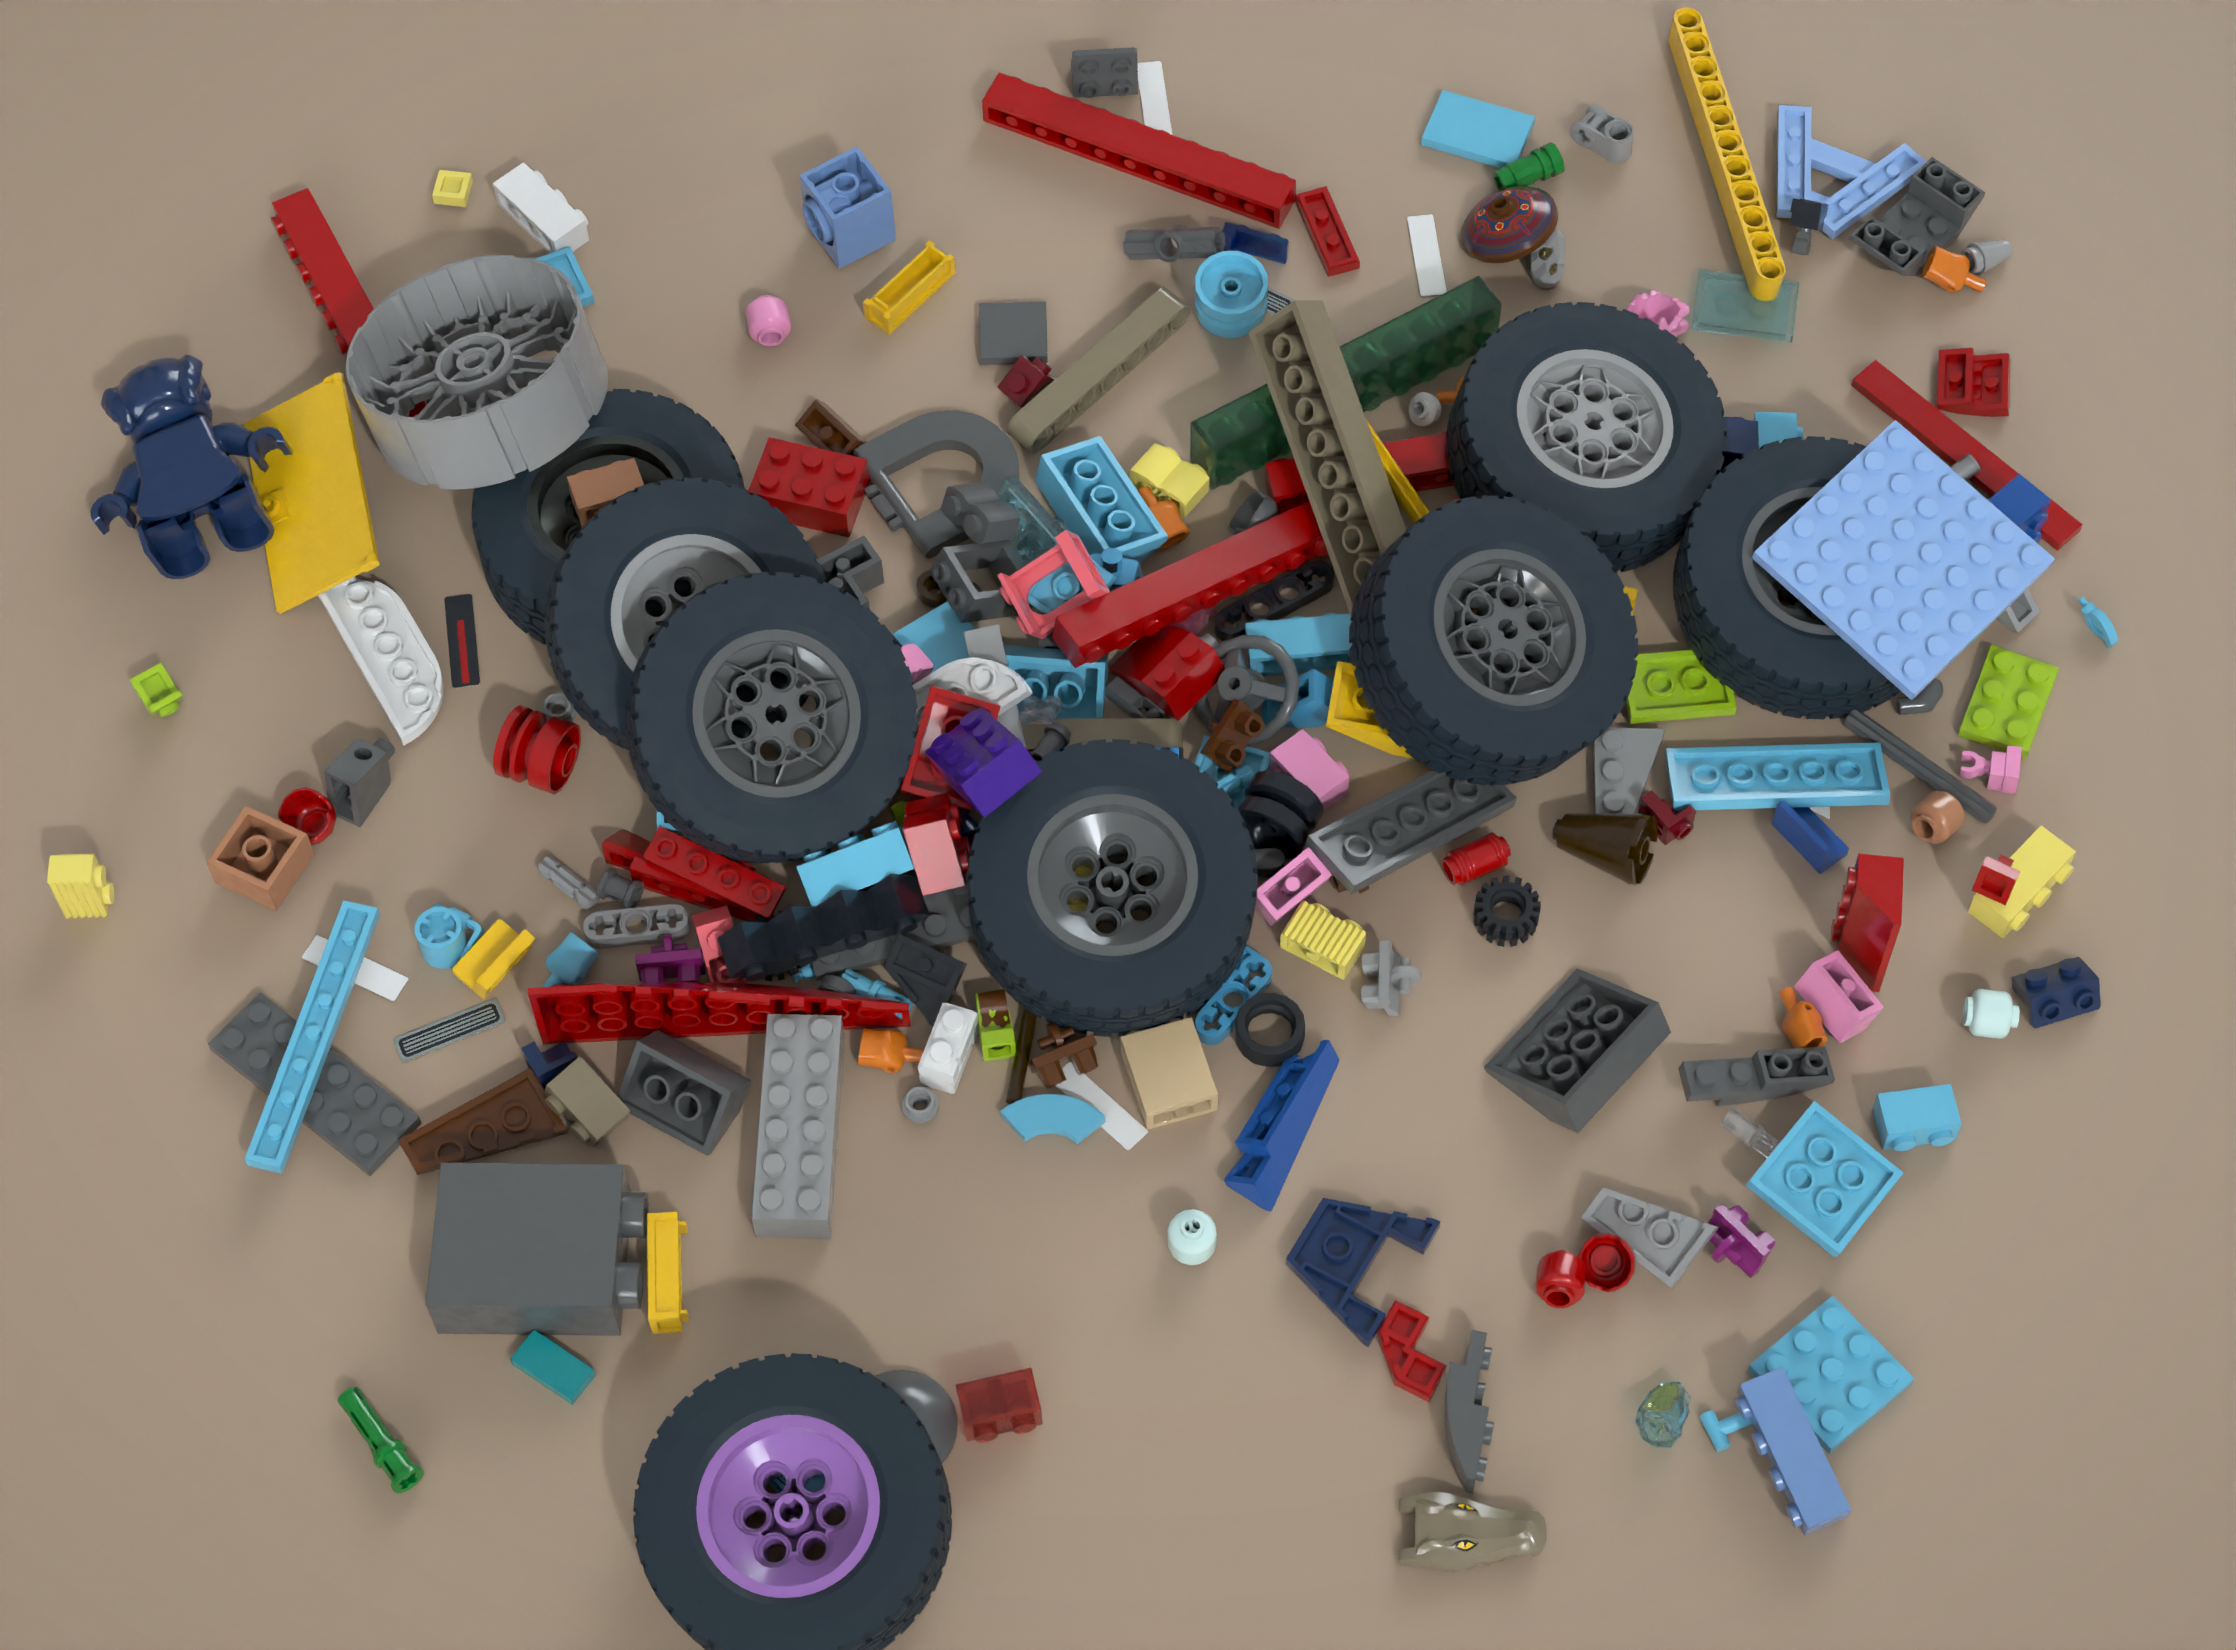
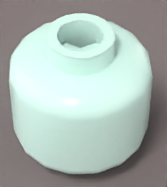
(1990, 1013)
(1192, 1237)

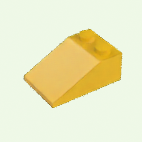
(1351, 715)

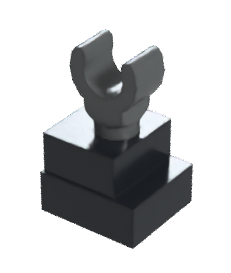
(1806, 216)

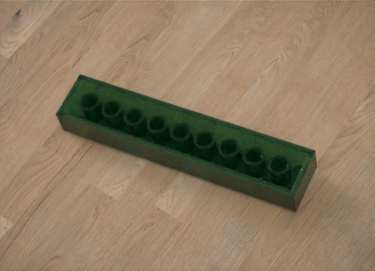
(1380, 365)

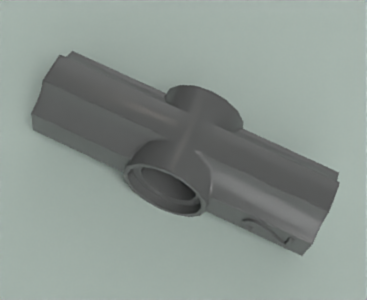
(1157, 243)

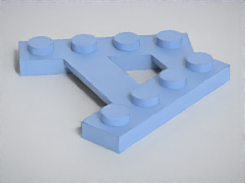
(1868, 181)

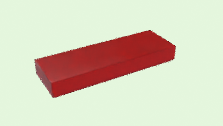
(1327, 231)

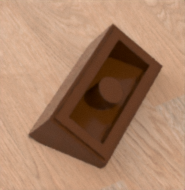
(828, 429)

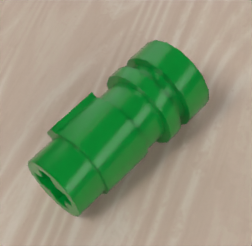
(1527, 170)

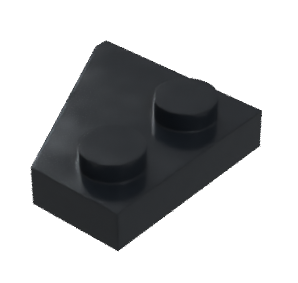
(924, 974)

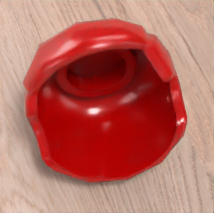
(309, 813)
(1608, 1262)

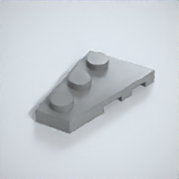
(1622, 767)
(1659, 1237)

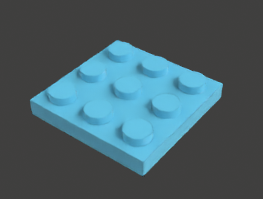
(1824, 1179)
(1835, 1372)

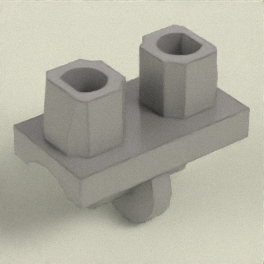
(1394, 975)

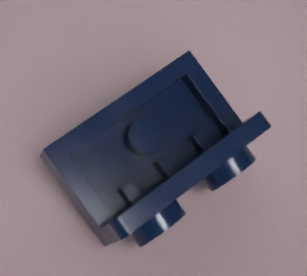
(2058, 991)

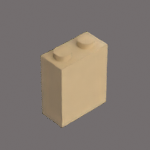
(1169, 1073)

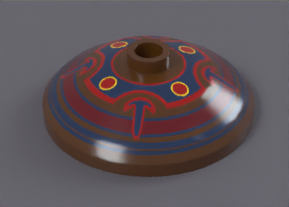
(1509, 224)

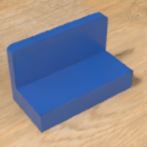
(1809, 836)

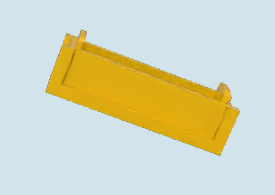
(909, 288)
(665, 1272)

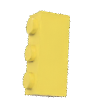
(2042, 863)

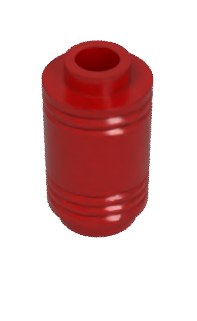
(1476, 859)

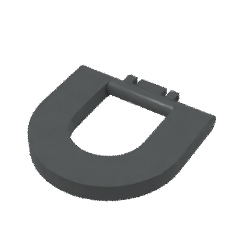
(918, 439)

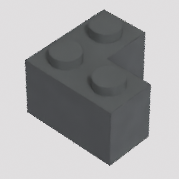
(854, 569)

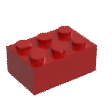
(812, 485)

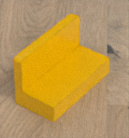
(492, 958)

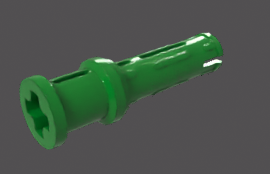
(387, 1451)

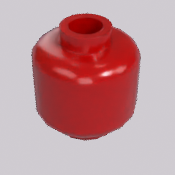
(1561, 1279)

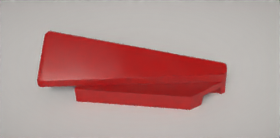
(627, 851)

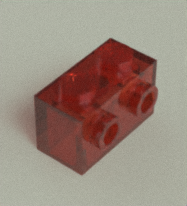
(999, 1405)

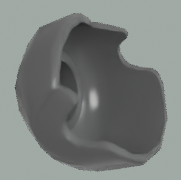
(1253, 511)

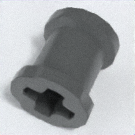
(620, 889)

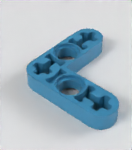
(1235, 984)

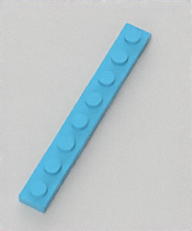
(312, 1037)

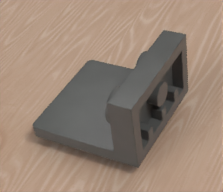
(1104, 72)

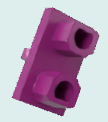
(670, 962)
(1737, 1241)

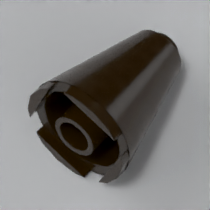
(1609, 842)

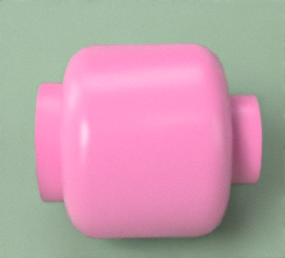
(768, 320)

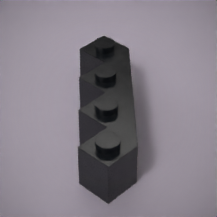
(836, 925)

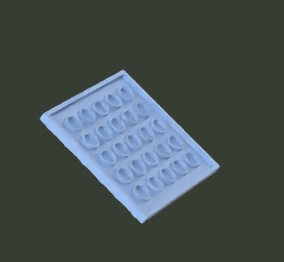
(1903, 559)

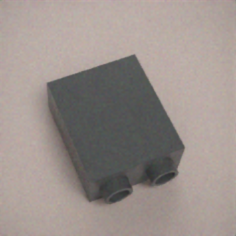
(534, 1249)

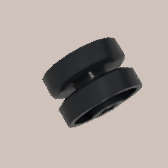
(1279, 812)

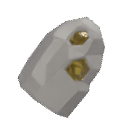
(1547, 262)

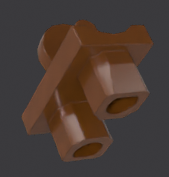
(1232, 735)
(1079, 1051)

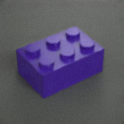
(983, 761)

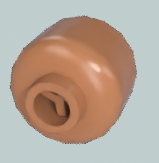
(1937, 817)

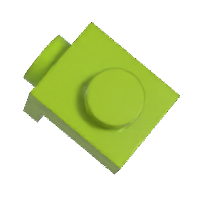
(157, 691)

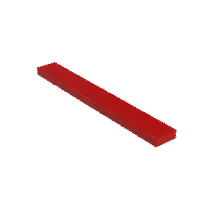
(1952, 442)

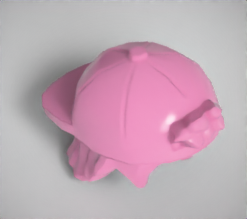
(1662, 311)

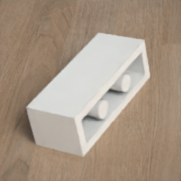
(541, 209)

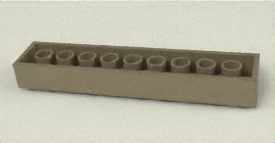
(1328, 439)

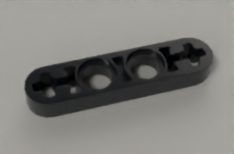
(1271, 597)

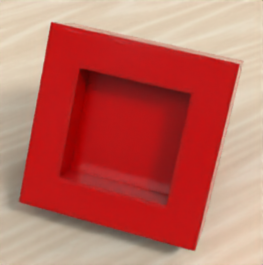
(1996, 879)

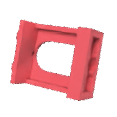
(1018, 585)

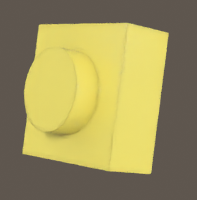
(452, 188)

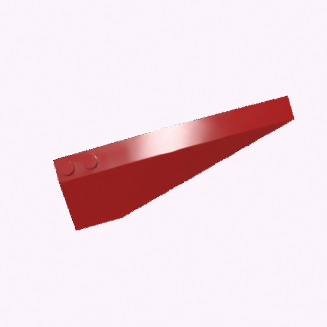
(693, 1010)

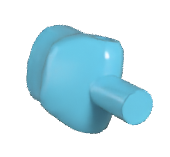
(570, 961)

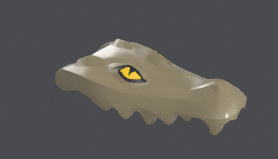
(1461, 1533)

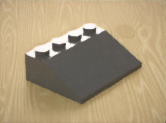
(1579, 1048)

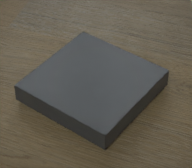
(1012, 331)

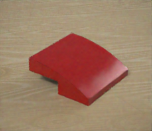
(1973, 383)

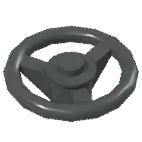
(1250, 686)

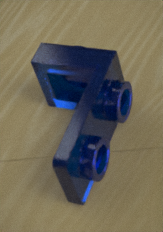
(1256, 243)

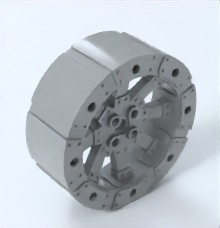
(468, 345)

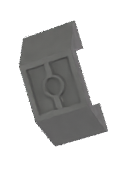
(1926, 217)

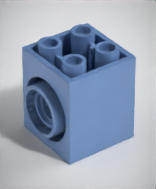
(848, 207)

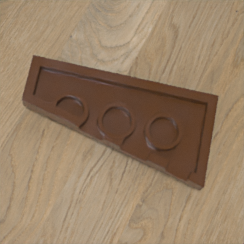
(486, 1125)

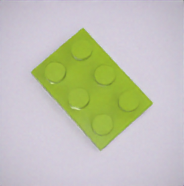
(1676, 688)
(2008, 701)

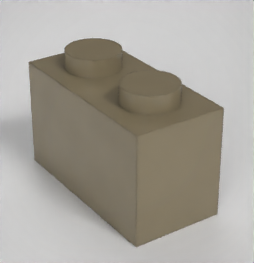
(585, 1102)

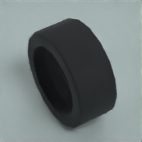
(1265, 1004)

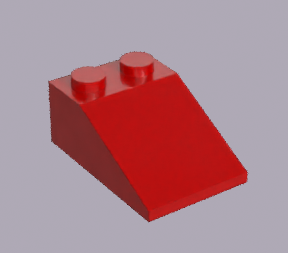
(1170, 669)
(940, 716)

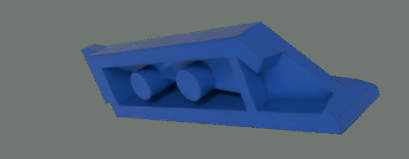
(1280, 1125)

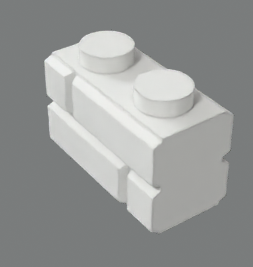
(948, 1048)

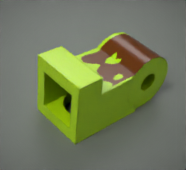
(995, 1025)

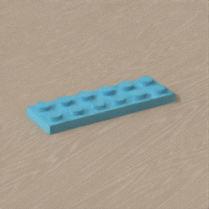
(1773, 773)

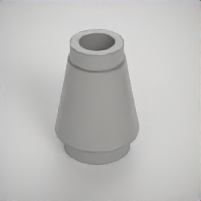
(1986, 255)

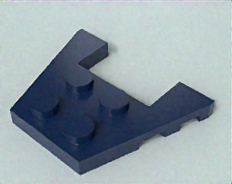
(1339, 1250)

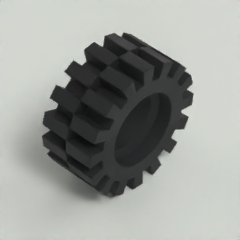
(1506, 929)

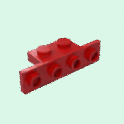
(715, 873)

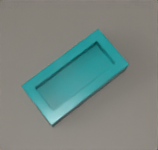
(553, 1367)

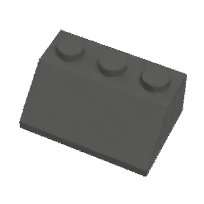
(682, 1091)

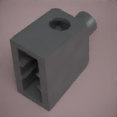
(359, 779)

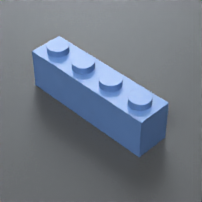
(1792, 1450)

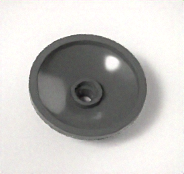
(929, 1403)

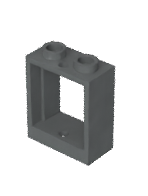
(963, 597)

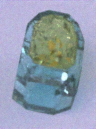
(1663, 1414)

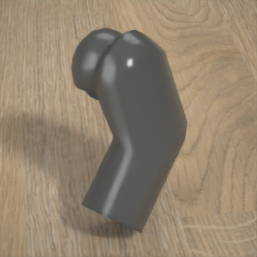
(1923, 702)

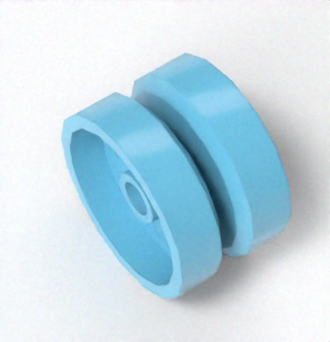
(1231, 294)

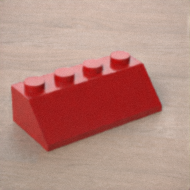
(1870, 916)

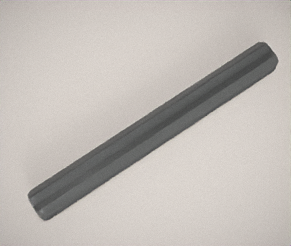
(1920, 765)

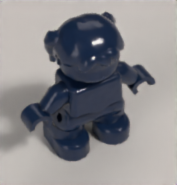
(183, 468)

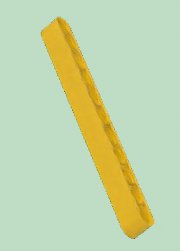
(1726, 155)

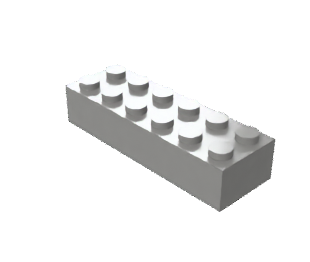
(798, 1126)

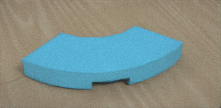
(1053, 1115)

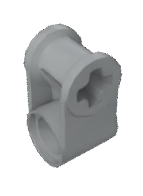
(1605, 133)

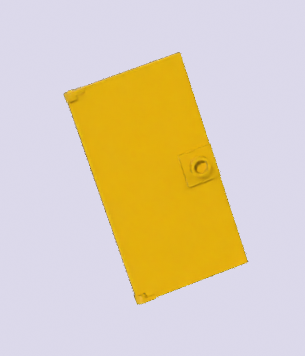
(314, 496)

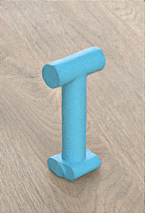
(1718, 1430)

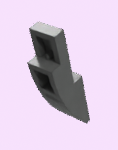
(1758, 1078)
(1465, 1415)

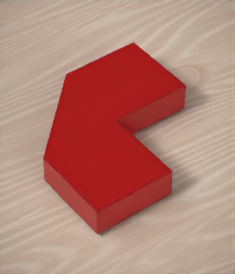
(1409, 1367)

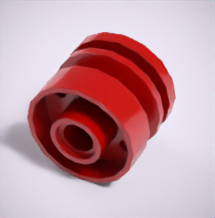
(537, 749)

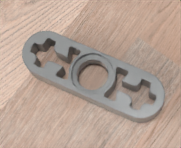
(624, 916)

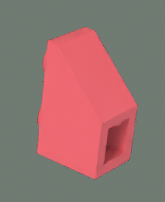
(708, 928)

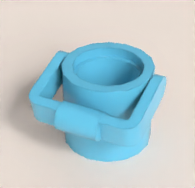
(442, 935)

